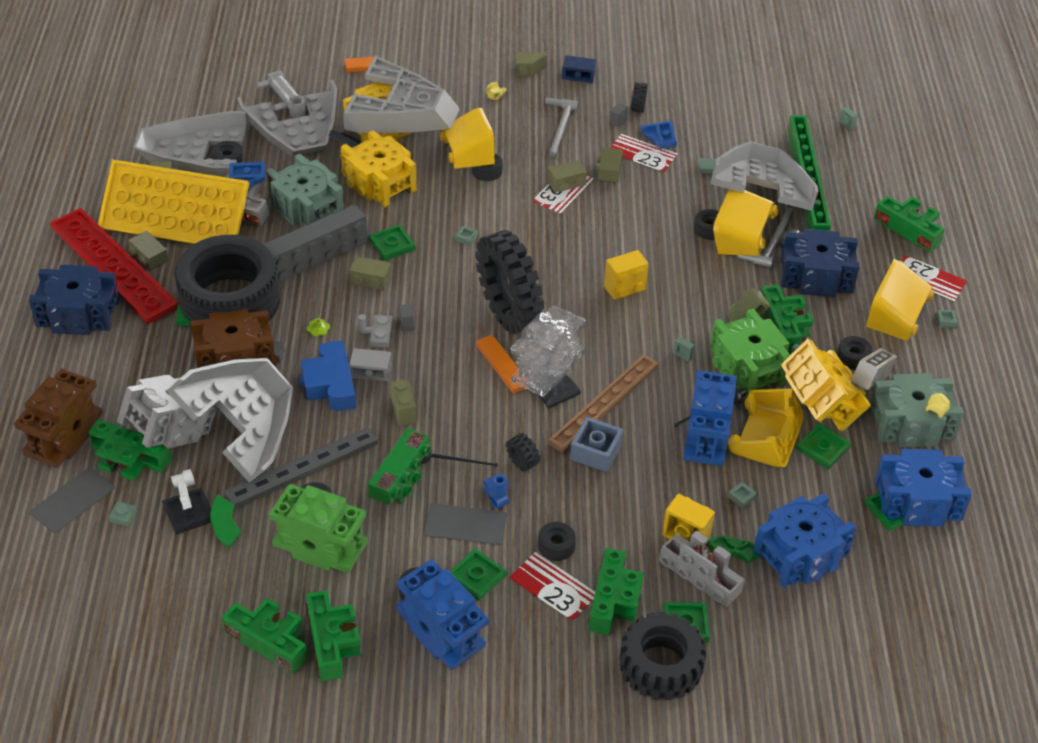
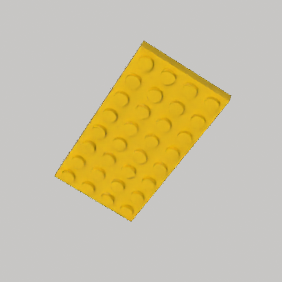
(171, 203)

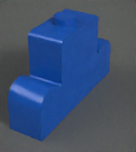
(329, 377)

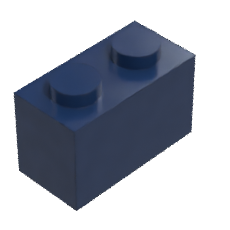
(579, 69)

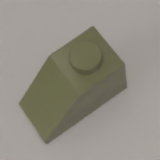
(529, 63)

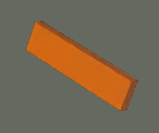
(499, 361)

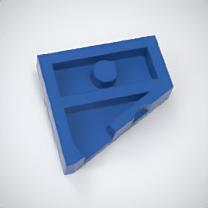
(660, 134)
(250, 171)

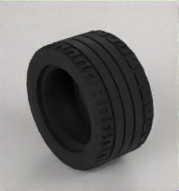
(222, 259)

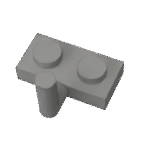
(380, 330)

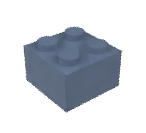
(596, 444)

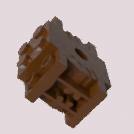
(232, 337)
(58, 417)

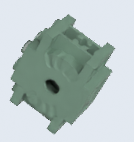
(304, 191)
(902, 414)

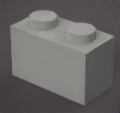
(370, 364)

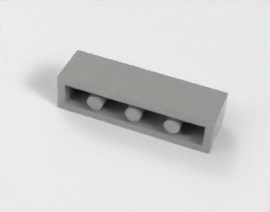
(873, 368)

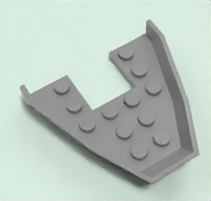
(410, 107)
(299, 134)
(189, 139)
(767, 168)
(251, 397)

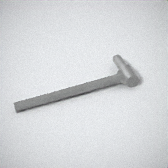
(568, 106)
(766, 258)

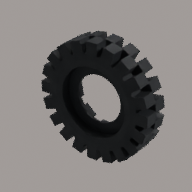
(514, 300)

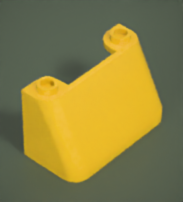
(470, 140)
(741, 223)
(899, 302)
(770, 428)

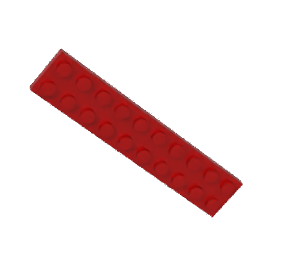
(98, 249)

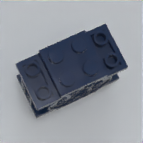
(819, 262)
(74, 299)

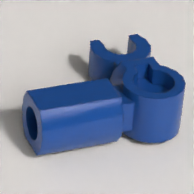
(497, 490)

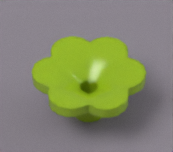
(318, 327)

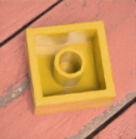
(626, 274)
(687, 517)

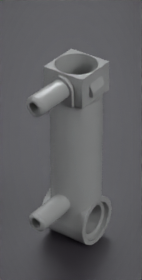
(285, 91)

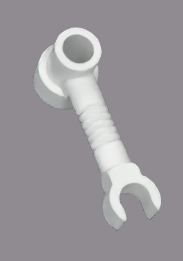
(182, 481)

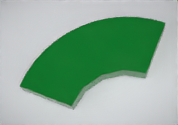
(223, 523)
(738, 548)

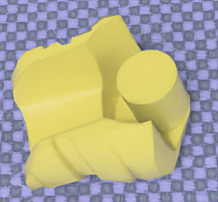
(494, 92)
(938, 403)

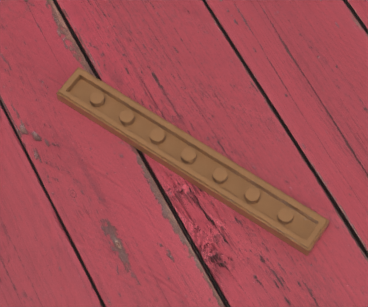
(605, 401)

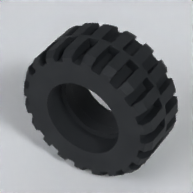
(657, 679)

